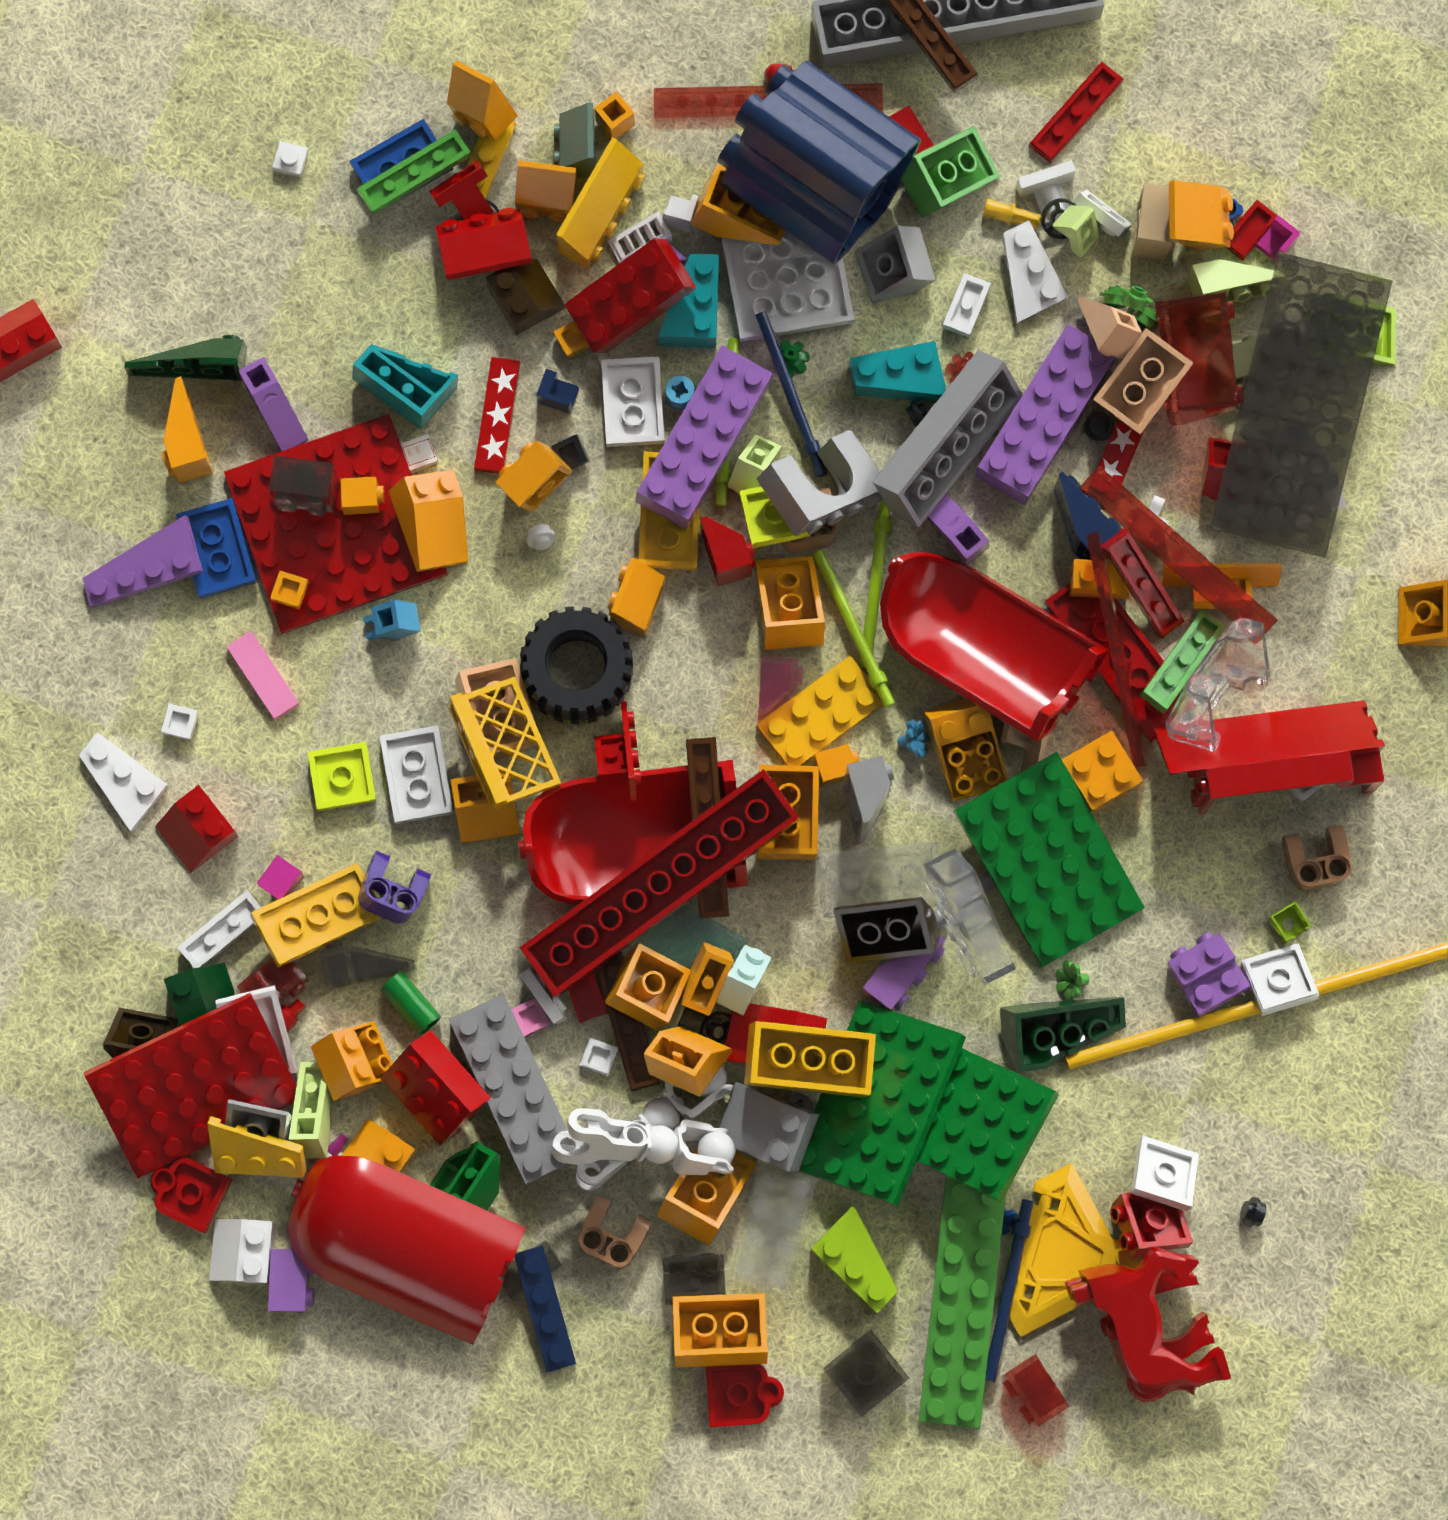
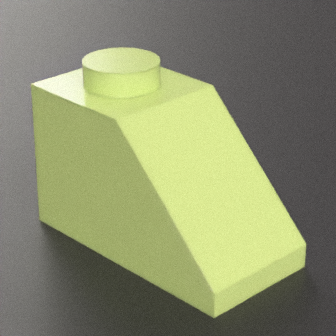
(752, 463)

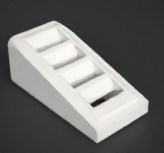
(644, 225)

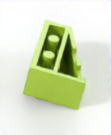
(855, 1261)

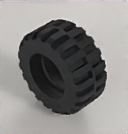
(568, 627)

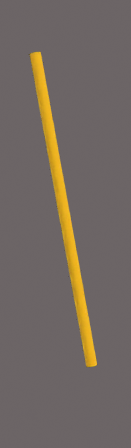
(1250, 1008)

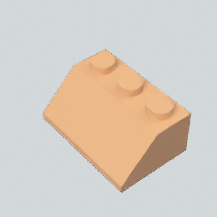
(1142, 381)
(486, 675)

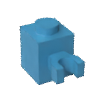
(393, 620)

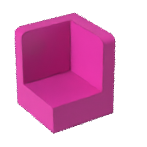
(1278, 238)
(280, 878)

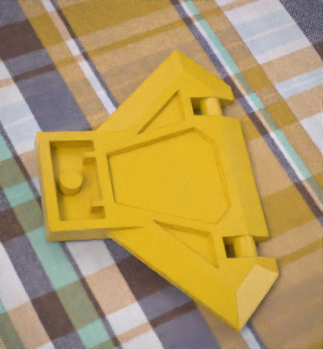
(1058, 1248)

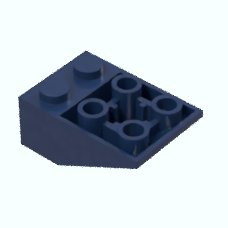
(1081, 516)

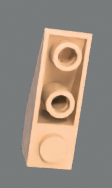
(1111, 328)

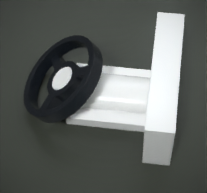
(1048, 192)

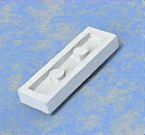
(220, 931)

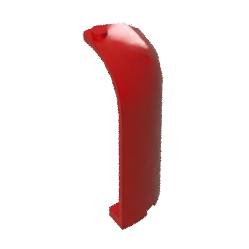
(986, 641)
(593, 831)
(401, 1243)

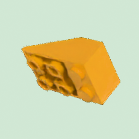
(965, 748)

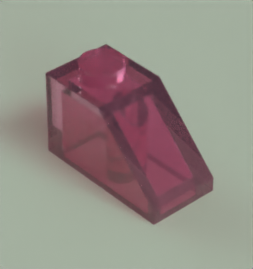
(777, 683)

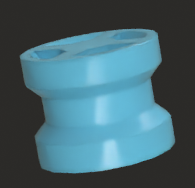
(679, 399)

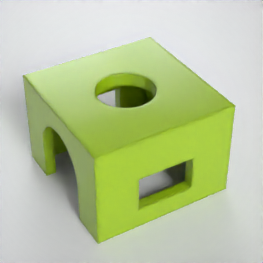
(1293, 912)

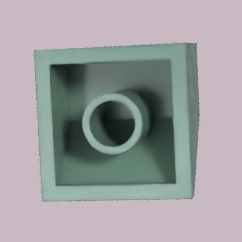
(576, 140)

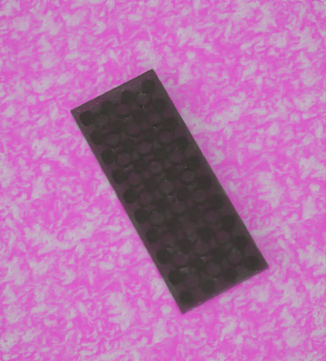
(1301, 404)

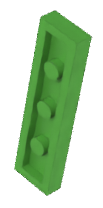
(414, 172)
(1182, 661)

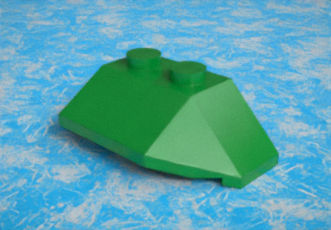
(471, 1175)

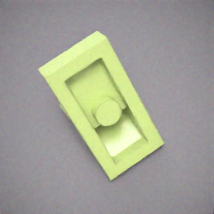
(1079, 226)

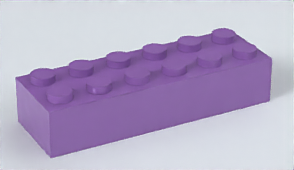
(1045, 415)
(703, 437)

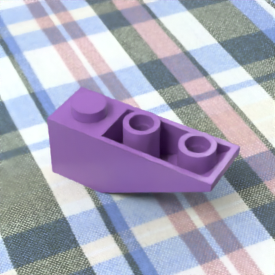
(272, 404)
(958, 530)
(894, 978)

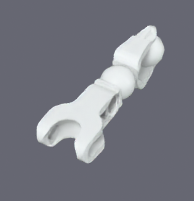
(658, 1111)
(628, 1140)

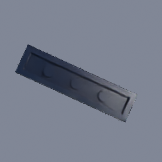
(544, 1308)

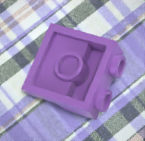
(1207, 973)

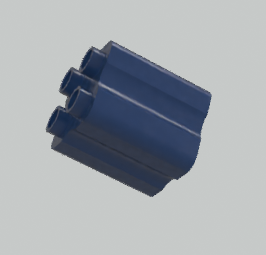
(816, 159)

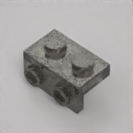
(693, 1276)

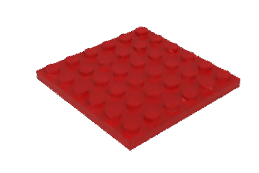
(341, 555)

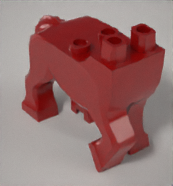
(1135, 1324)

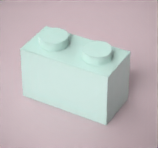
(743, 979)

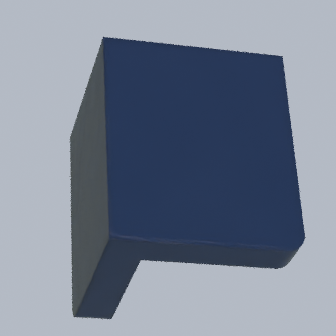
(556, 393)

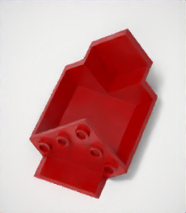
(1281, 753)

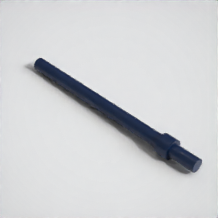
(810, 445)
(1021, 1231)

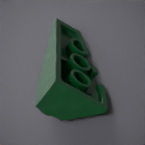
(202, 360)
(196, 990)
(1051, 1030)

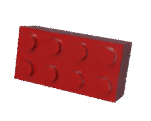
(630, 295)

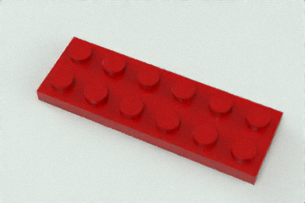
(1142, 658)

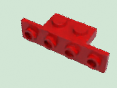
(616, 757)

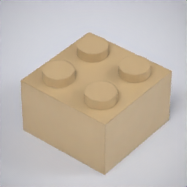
(1152, 225)

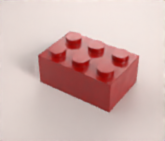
(435, 1087)

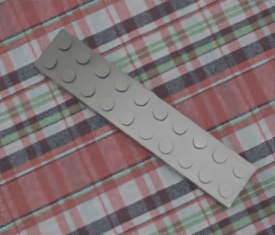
(870, 30)

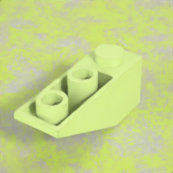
(1235, 279)

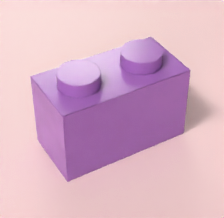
(289, 1283)

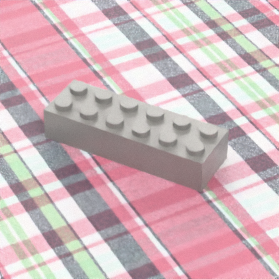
(948, 438)
(515, 1084)

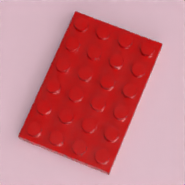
(173, 1084)

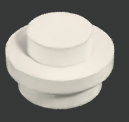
(540, 537)

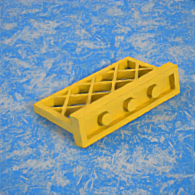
(479, 752)

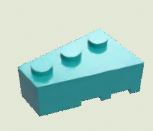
(694, 318)
(899, 373)
(404, 385)

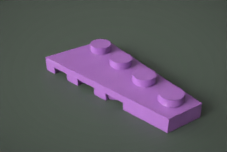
(148, 565)

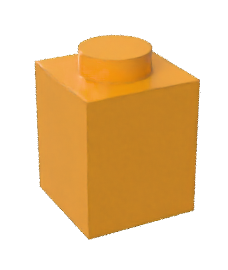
(614, 116)
(361, 495)
(833, 763)

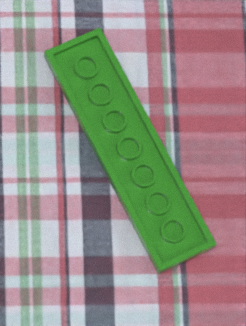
(961, 1307)

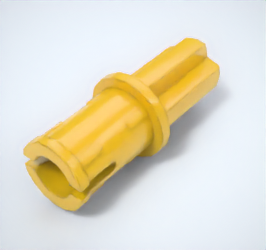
(1010, 214)

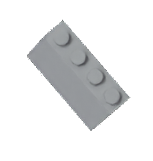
(865, 792)

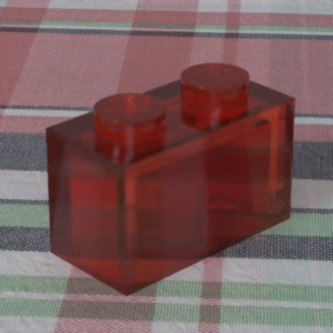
(1035, 1391)

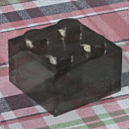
(303, 485)
(865, 1373)

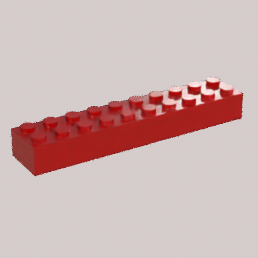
(660, 883)

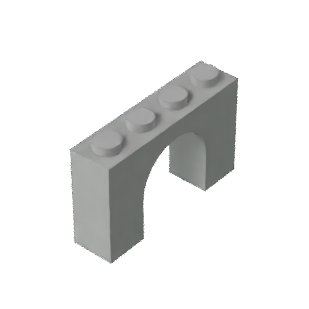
(808, 508)

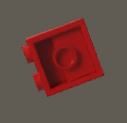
(1148, 1225)

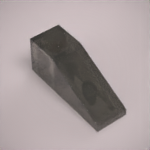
(356, 965)

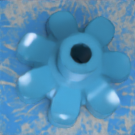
(915, 738)

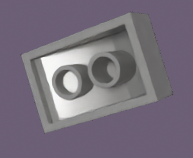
(768, 1127)

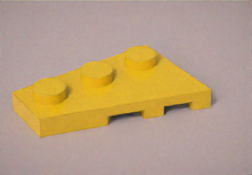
(249, 1154)

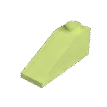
(311, 1112)

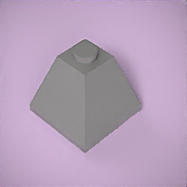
(258, 1119)

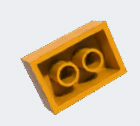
(801, 789)
(720, 1330)

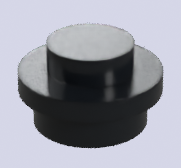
(916, 412)
(1098, 426)
(1253, 1212)

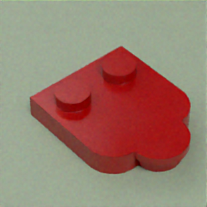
(189, 1192)
(740, 1394)

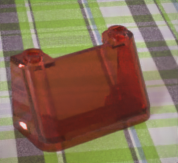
(1202, 333)

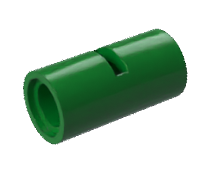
(410, 1003)

